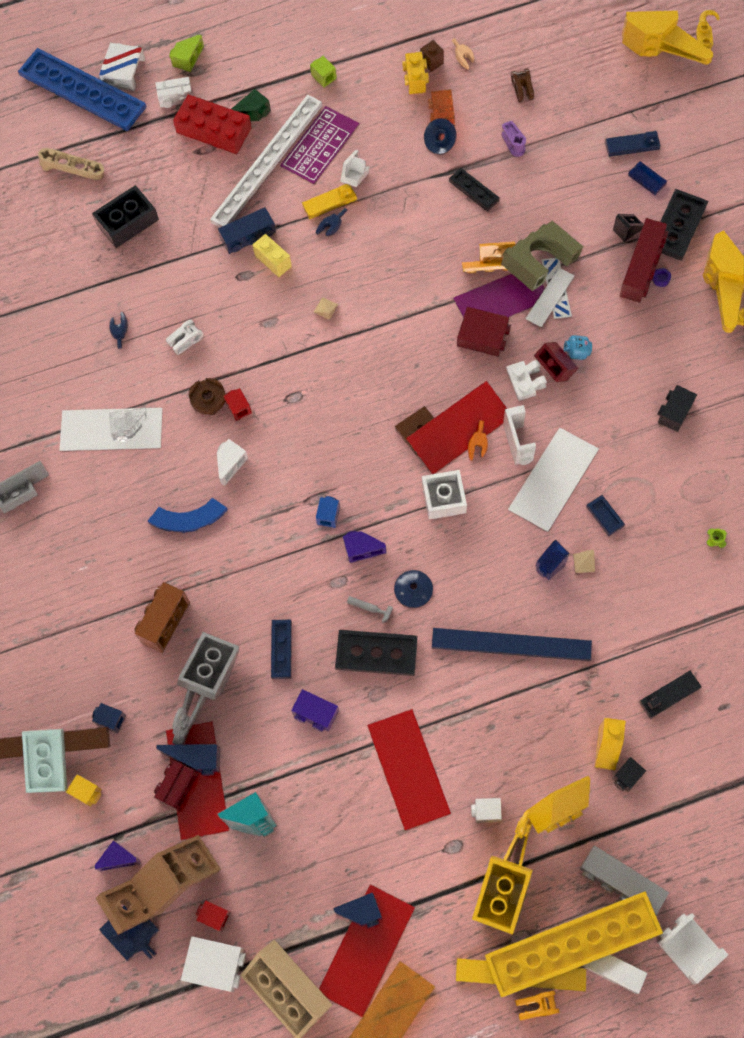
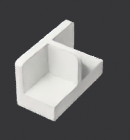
(354, 170)

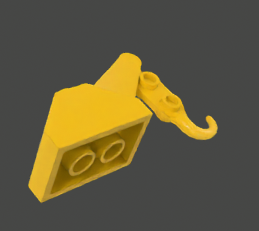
(657, 31)
(726, 275)
(505, 886)

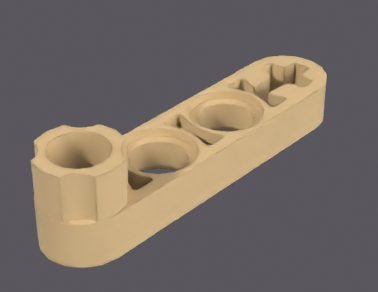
(48, 162)

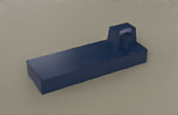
(632, 143)

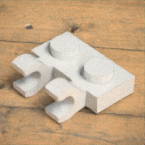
(521, 381)

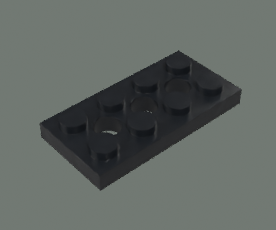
(690, 222)
(385, 663)

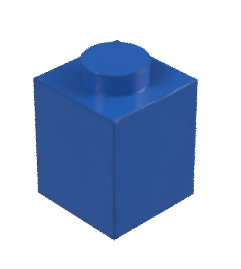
(327, 511)

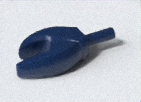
(333, 221)
(119, 331)

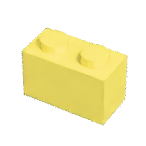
(272, 255)

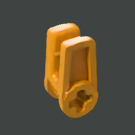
(543, 1010)

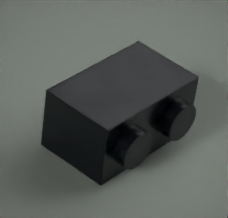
(677, 408)

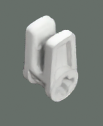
(184, 337)

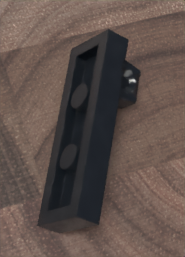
(670, 694)

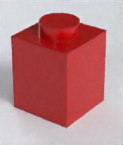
(237, 404)
(212, 915)

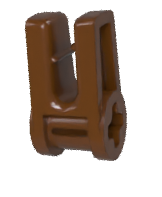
(520, 80)

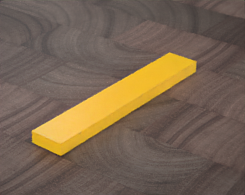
(479, 972)

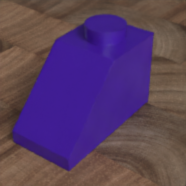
(362, 546)

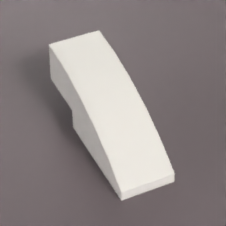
(618, 972)

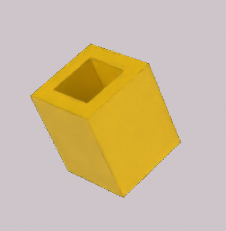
(84, 791)

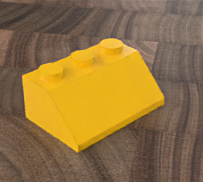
(560, 806)

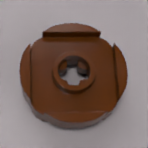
(210, 405)

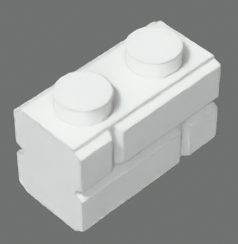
(173, 91)

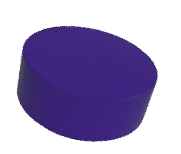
(661, 277)

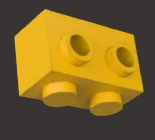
(415, 73)

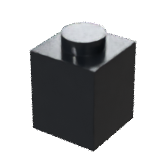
(628, 775)

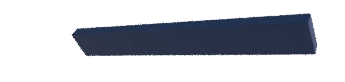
(512, 644)

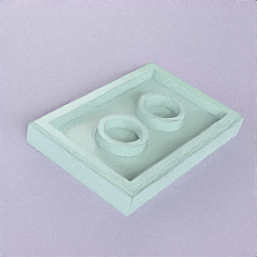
(44, 760)

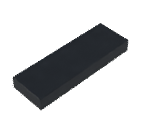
(474, 189)

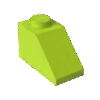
(186, 53)

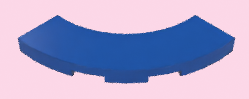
(190, 520)

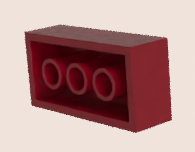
(644, 260)

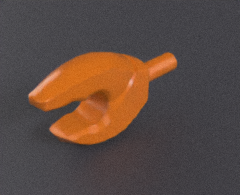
(478, 439)

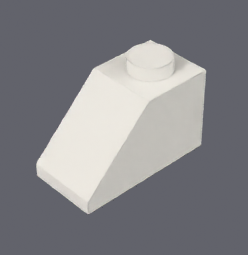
(229, 459)

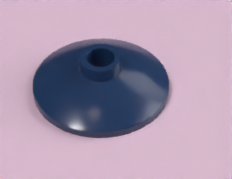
(433, 133)
(418, 596)

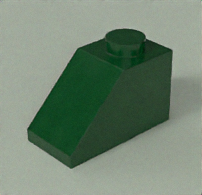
(254, 105)

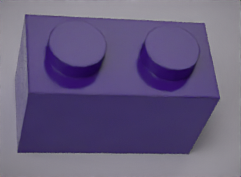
(315, 711)

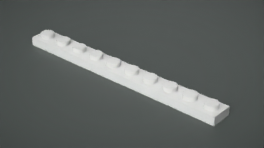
(266, 162)

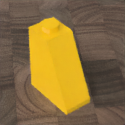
(609, 743)

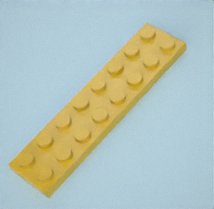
(573, 944)

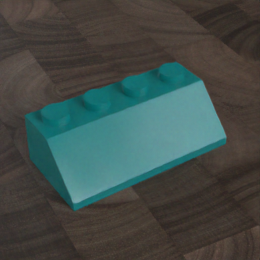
(249, 816)

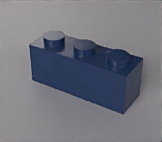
(246, 230)

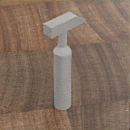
(370, 607)

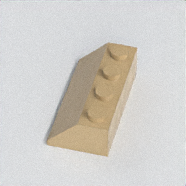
(286, 989)

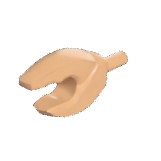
(462, 52)

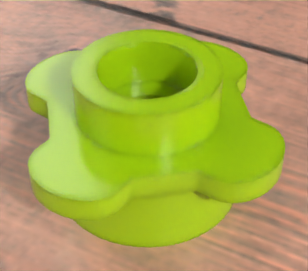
(721, 534)

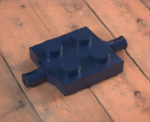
(132, 940)

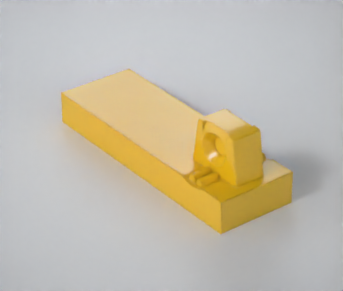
(329, 201)

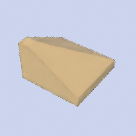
(326, 308)
(584, 562)

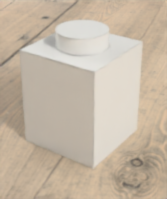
(487, 810)

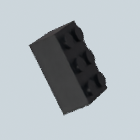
(125, 216)

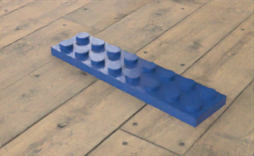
(82, 89)

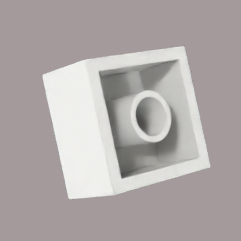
(444, 494)

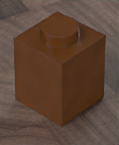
(433, 54)

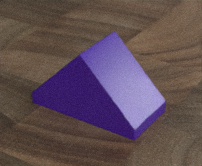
(116, 857)

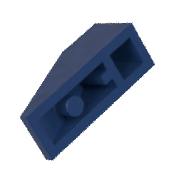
(199, 757)

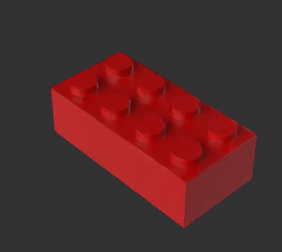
(212, 124)

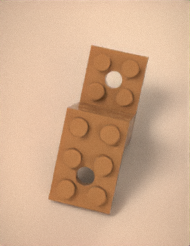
(158, 884)

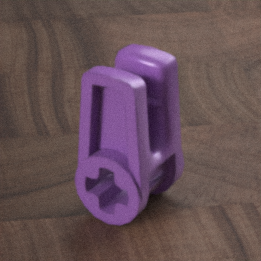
(513, 138)

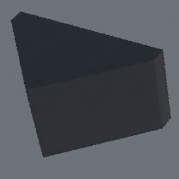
(627, 226)

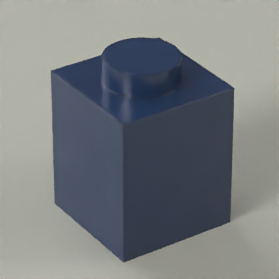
(108, 716)

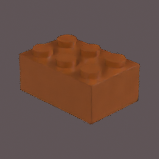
(162, 617)

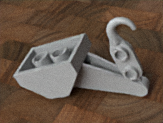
(204, 674)

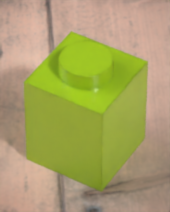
(323, 71)

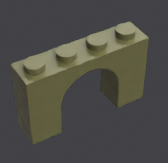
(548, 238)

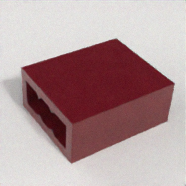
(483, 331)

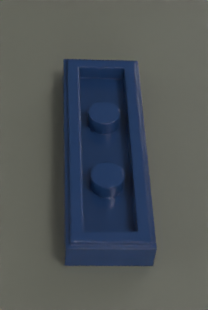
(281, 649)

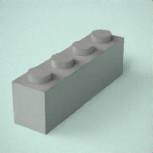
(620, 878)

